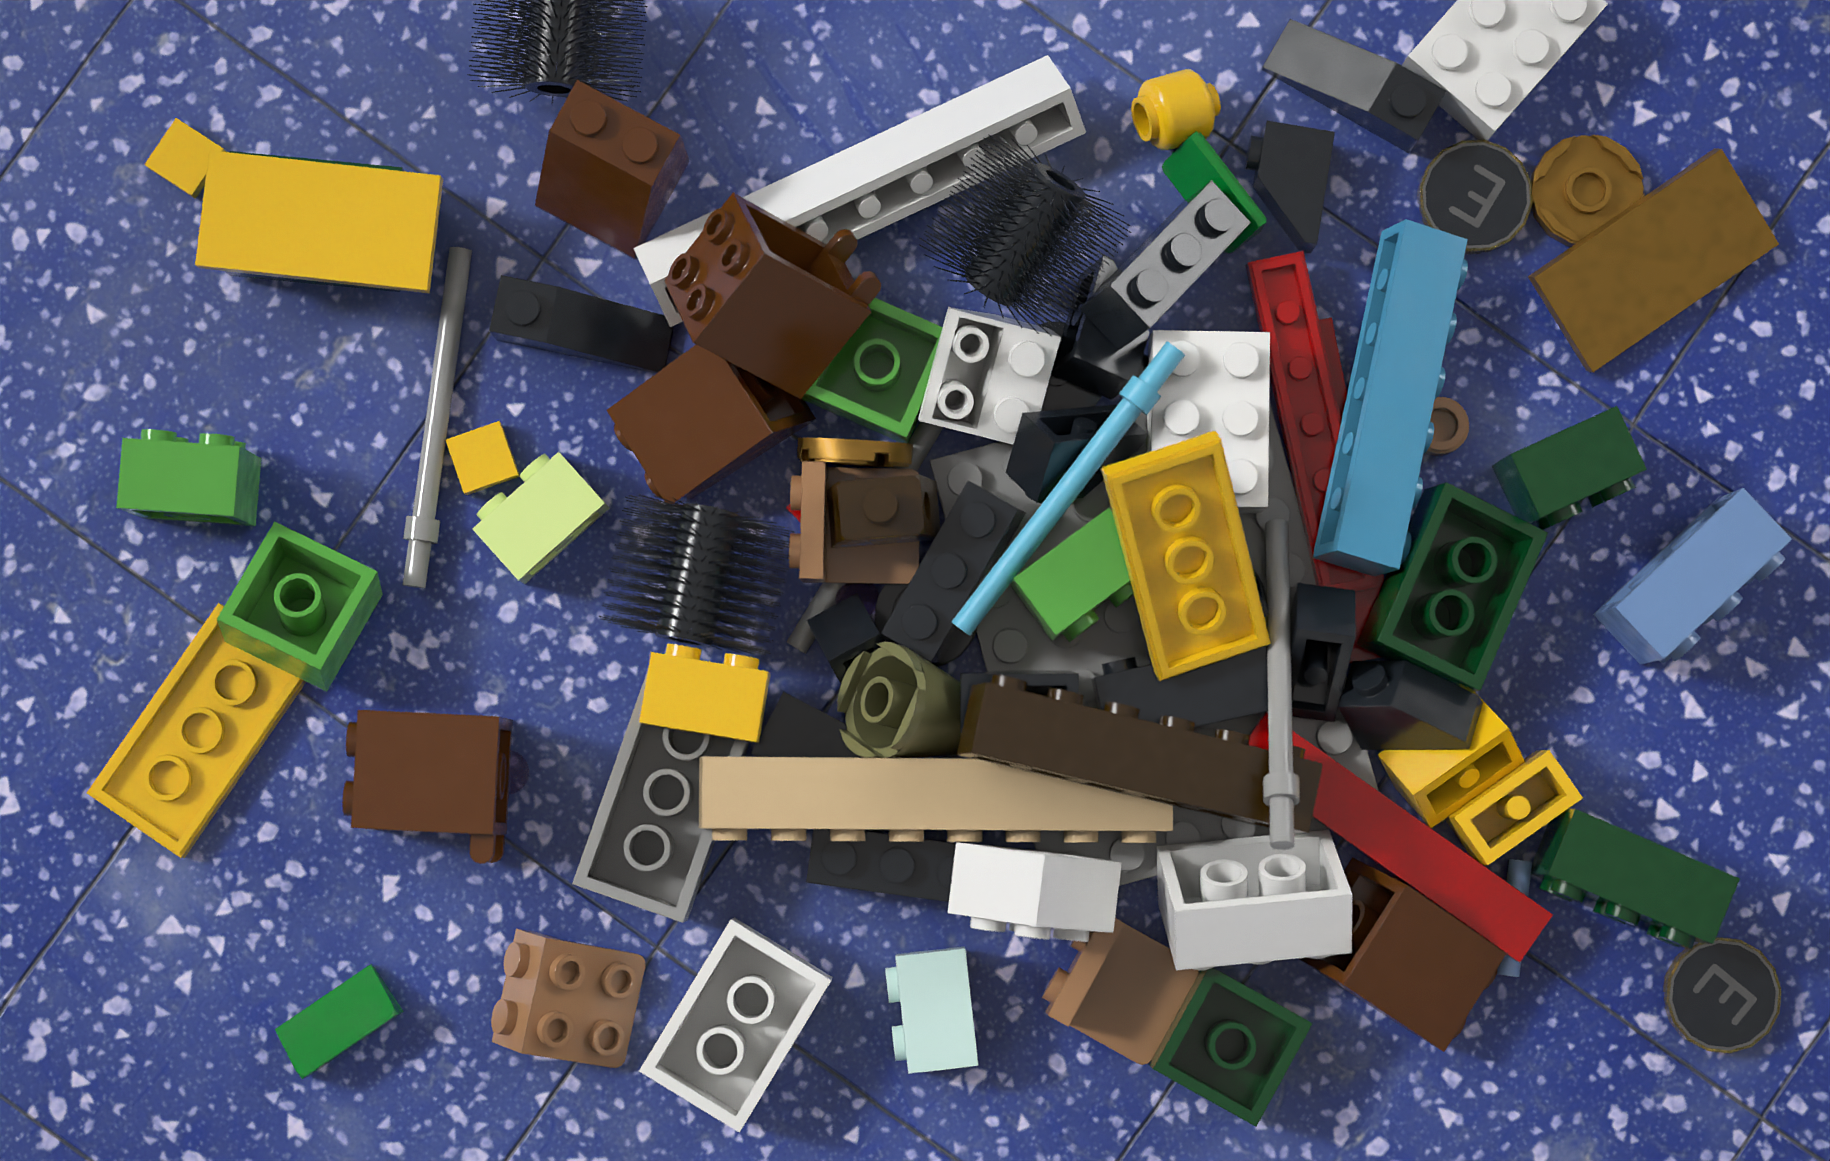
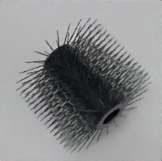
(558, 45)
(1024, 235)
(697, 574)

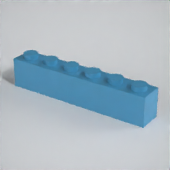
(1391, 399)

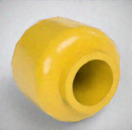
(1175, 108)

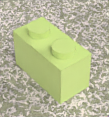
(539, 516)

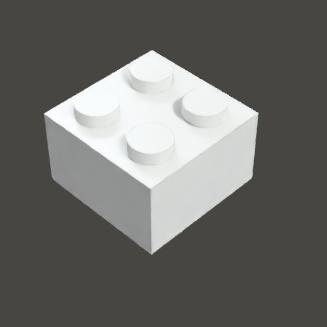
(1034, 891)

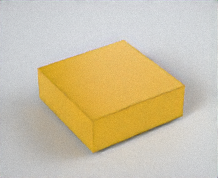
(182, 157)
(482, 458)

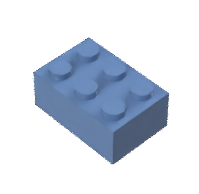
(1694, 579)

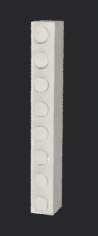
(902, 166)

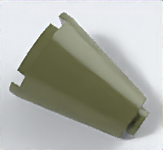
(899, 705)

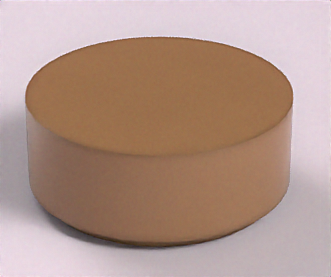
(1450, 426)

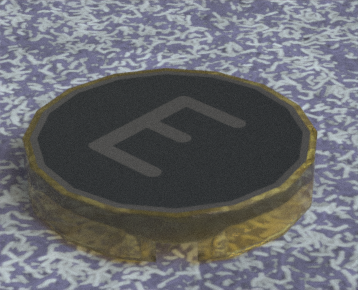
(1476, 194)
(1722, 995)

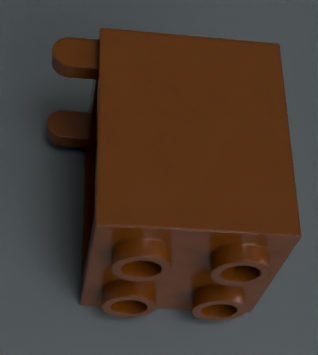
(770, 294)
(431, 776)

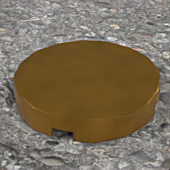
(1583, 186)
(855, 452)

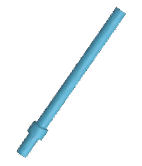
(1138, 397)

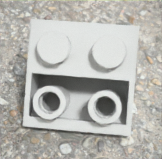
(987, 374)

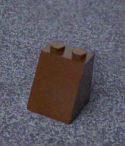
(608, 169)
(703, 422)
(1410, 958)

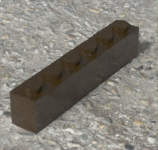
(1127, 754)

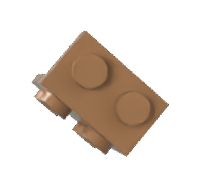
(850, 565)
(1120, 991)
(567, 1000)

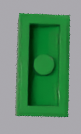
(1195, 166)
(338, 1021)

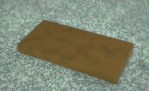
(1653, 260)

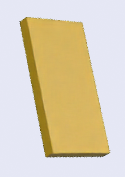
(319, 221)
(1186, 555)
(195, 739)

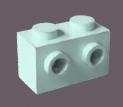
(934, 1010)

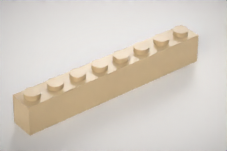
(911, 798)

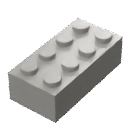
(647, 825)

